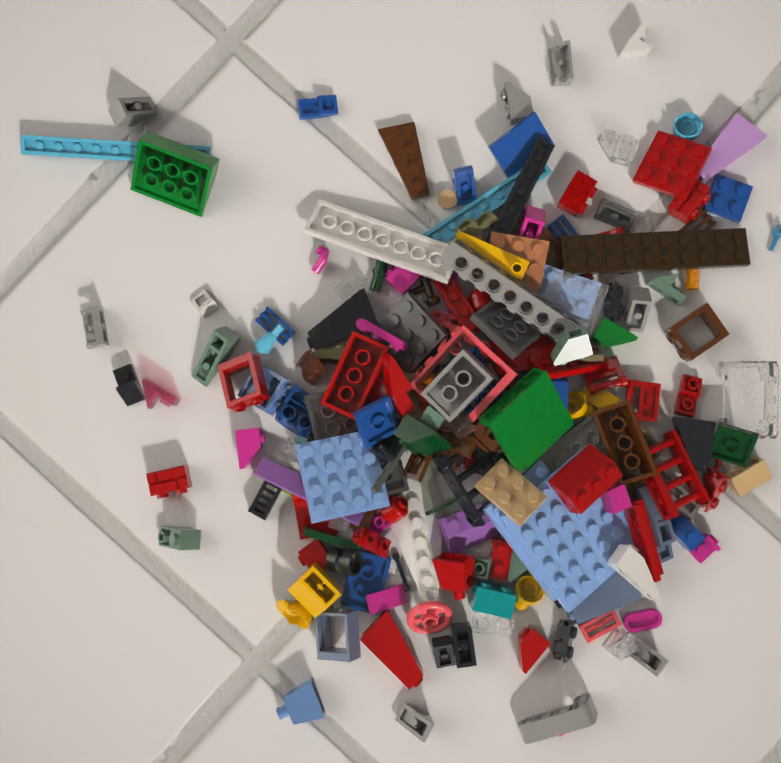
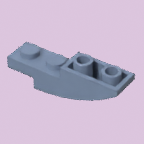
(662, 530)

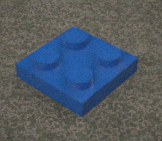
(728, 198)
(376, 421)

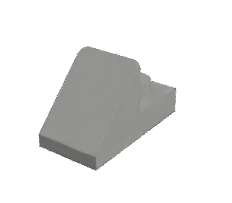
(649, 658)
(415, 722)

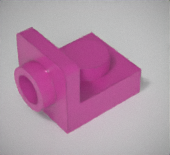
(705, 548)

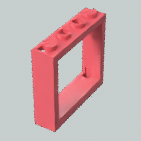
(444, 349)

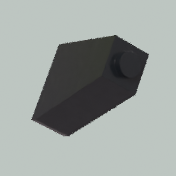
(697, 439)

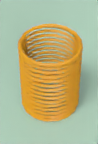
(693, 279)

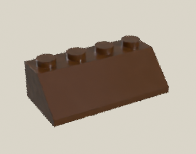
(625, 441)

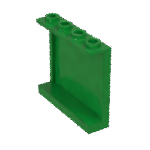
(528, 419)

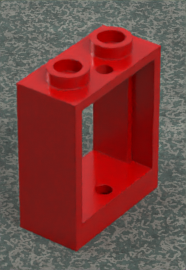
(236, 365)

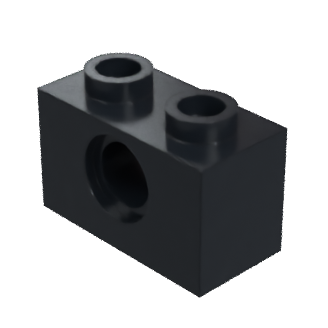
(463, 644)

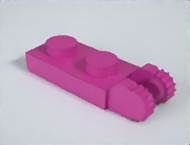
(380, 334)

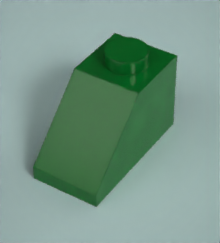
(611, 334)

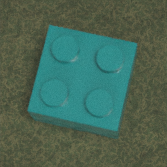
(492, 599)

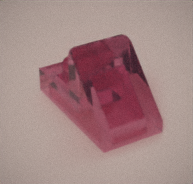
(154, 392)

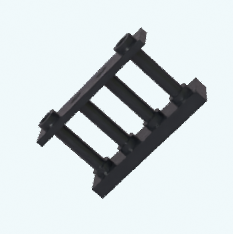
(483, 463)

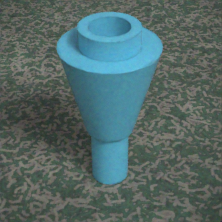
(266, 342)

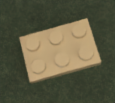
(510, 492)

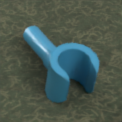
(777, 234)

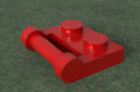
(614, 369)
(647, 401)

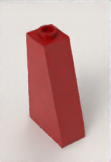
(391, 648)

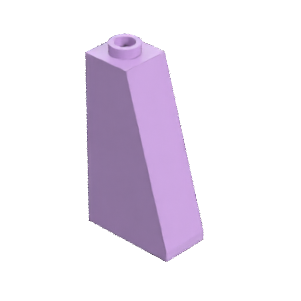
(730, 144)

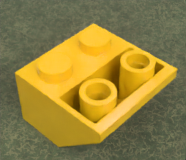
(315, 590)

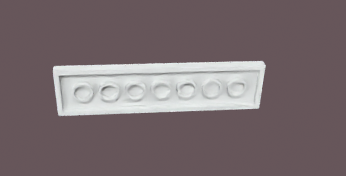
(378, 240)

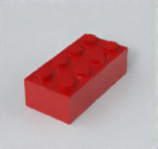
(355, 375)

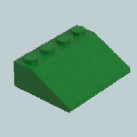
(173, 173)

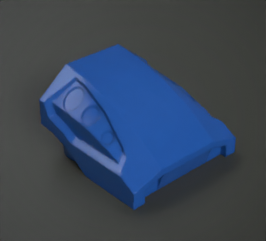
(294, 414)

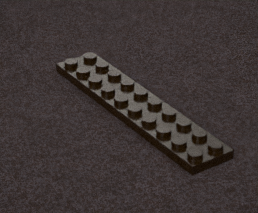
(654, 251)

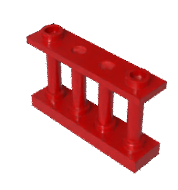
(660, 491)

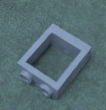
(324, 639)

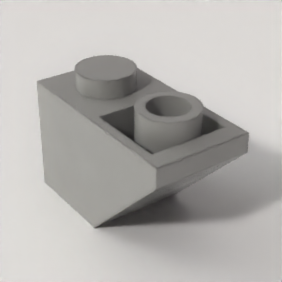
(517, 103)

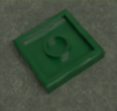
(733, 444)

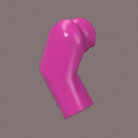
(322, 260)

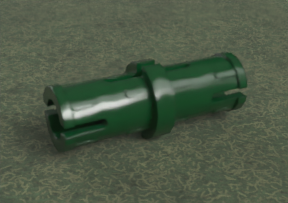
(378, 276)

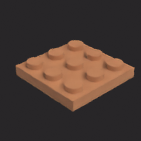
(528, 249)

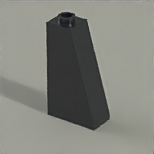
(342, 322)

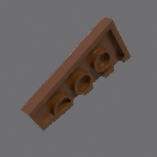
(405, 152)

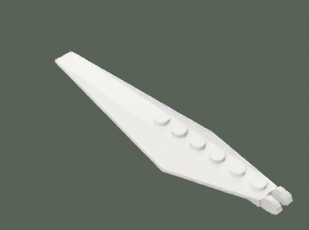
(420, 534)

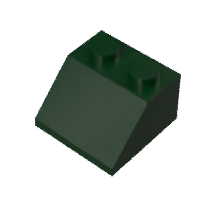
(419, 437)

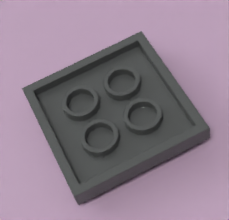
(414, 326)
(505, 328)

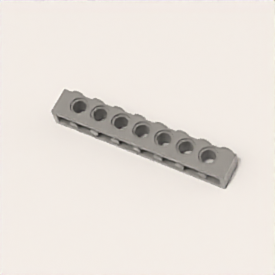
(507, 282)

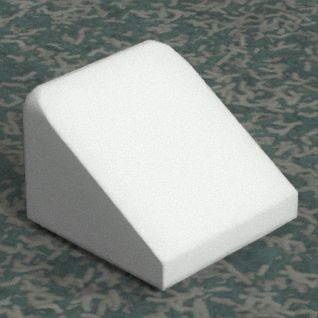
(204, 303)

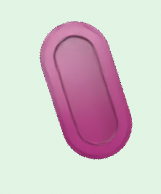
(642, 620)

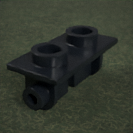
(615, 309)
(564, 647)

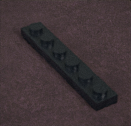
(523, 187)

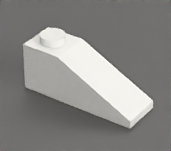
(635, 570)

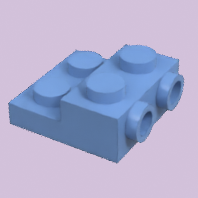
(277, 388)

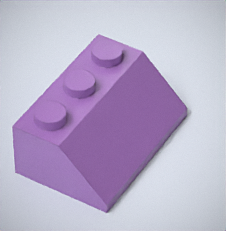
(461, 535)

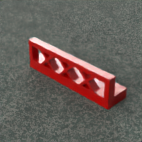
(643, 537)

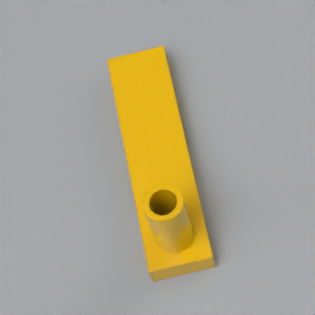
(509, 262)

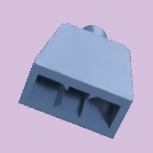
(302, 704)

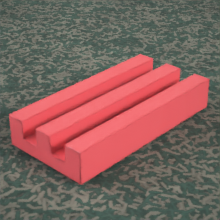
(617, 623)

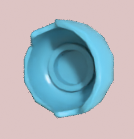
(688, 126)

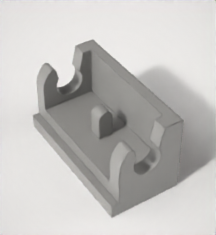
(560, 64)
(95, 327)

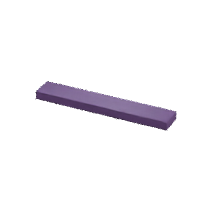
(290, 482)

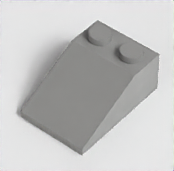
(458, 385)

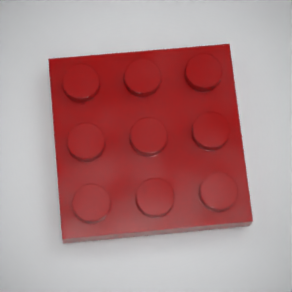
(672, 165)

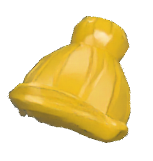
(578, 405)
(527, 592)
(294, 613)

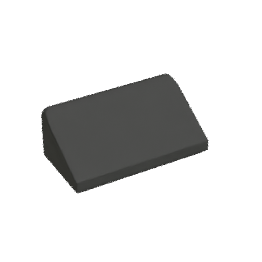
(615, 214)

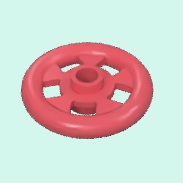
(429, 617)

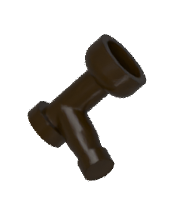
(426, 287)

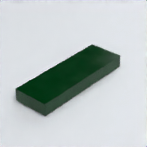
(330, 537)

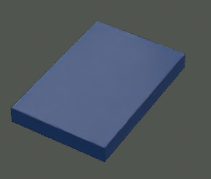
(516, 144)
(369, 580)

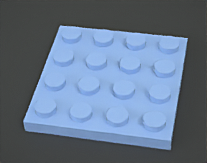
(339, 477)

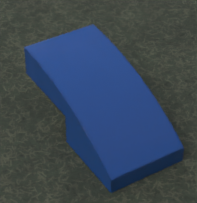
(317, 107)

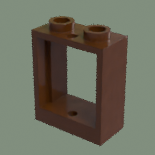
(712, 322)

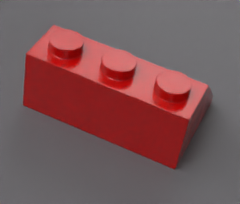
(536, 352)
(584, 479)

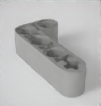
(559, 721)

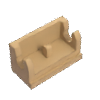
(746, 479)

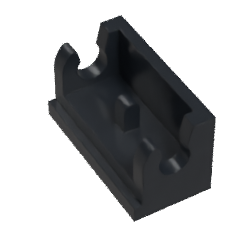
(387, 449)

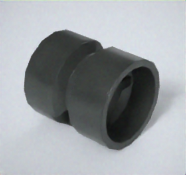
(344, 561)

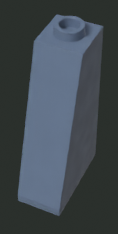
(609, 596)

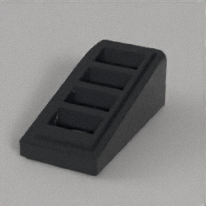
(264, 515)

